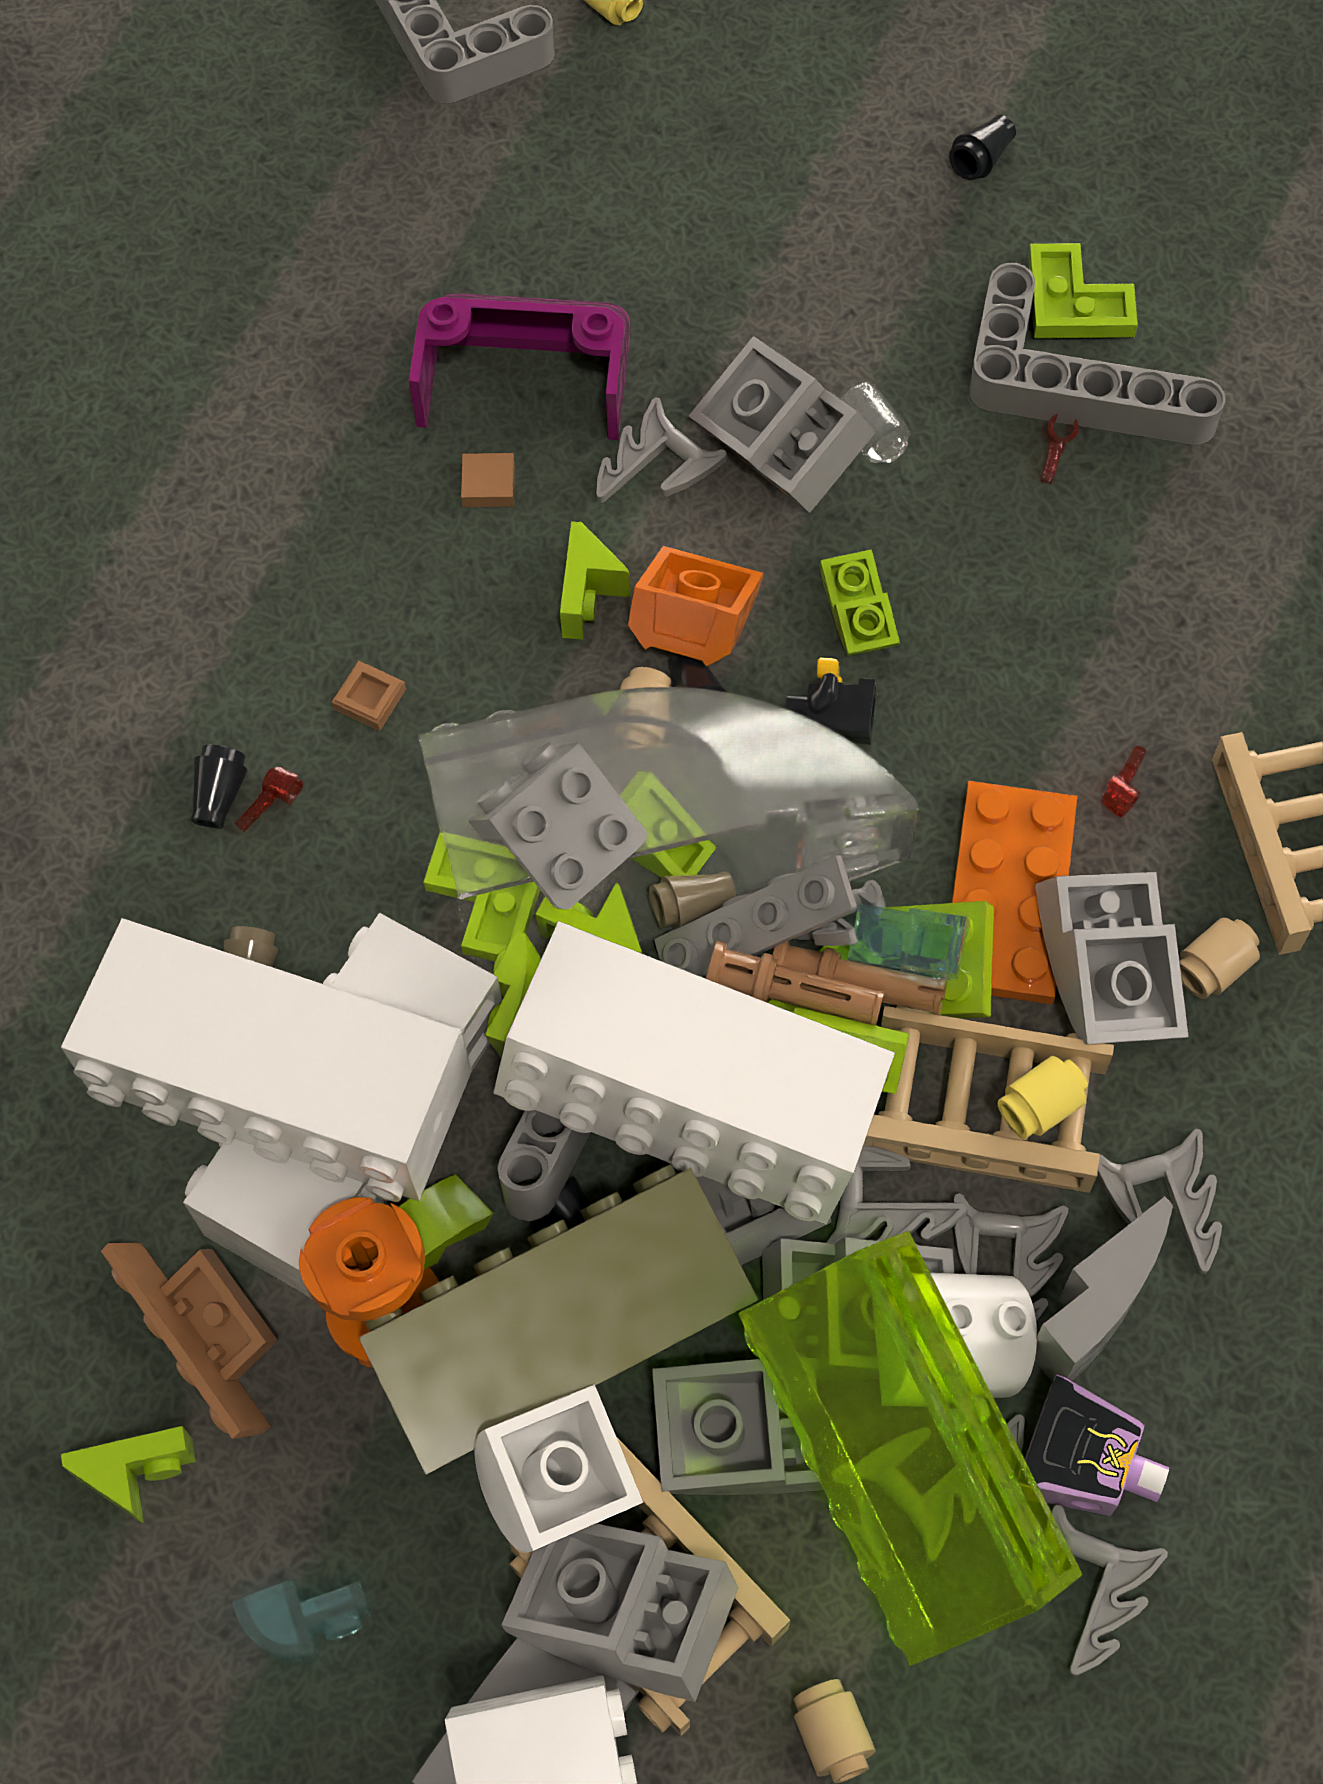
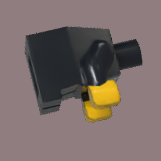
(839, 707)

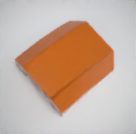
(692, 604)

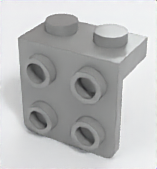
(561, 822)

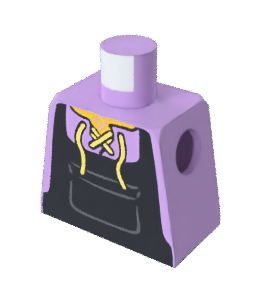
(1088, 1452)

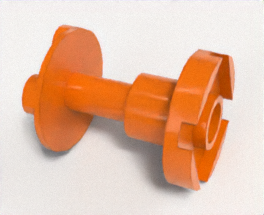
(362, 1267)

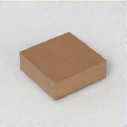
(488, 480)
(369, 695)

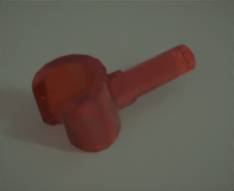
(1055, 449)
(277, 784)
(1120, 794)

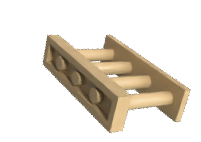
(1257, 826)
(950, 1141)
(753, 1610)

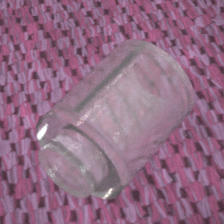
(891, 430)

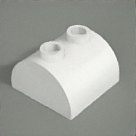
(996, 1326)
(554, 1471)

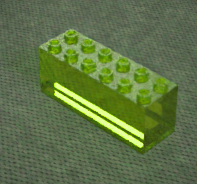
(910, 1448)

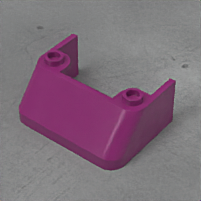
(521, 324)

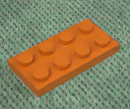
(1006, 848)

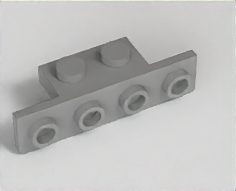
(763, 919)

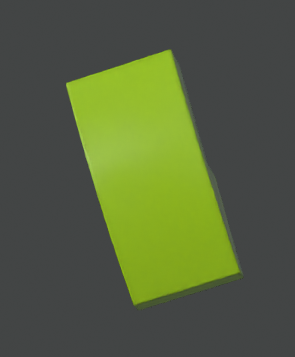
(858, 603)
(515, 970)
(446, 1216)

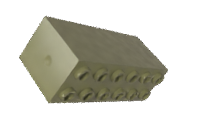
(557, 1314)

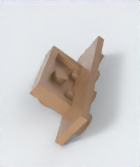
(205, 1327)

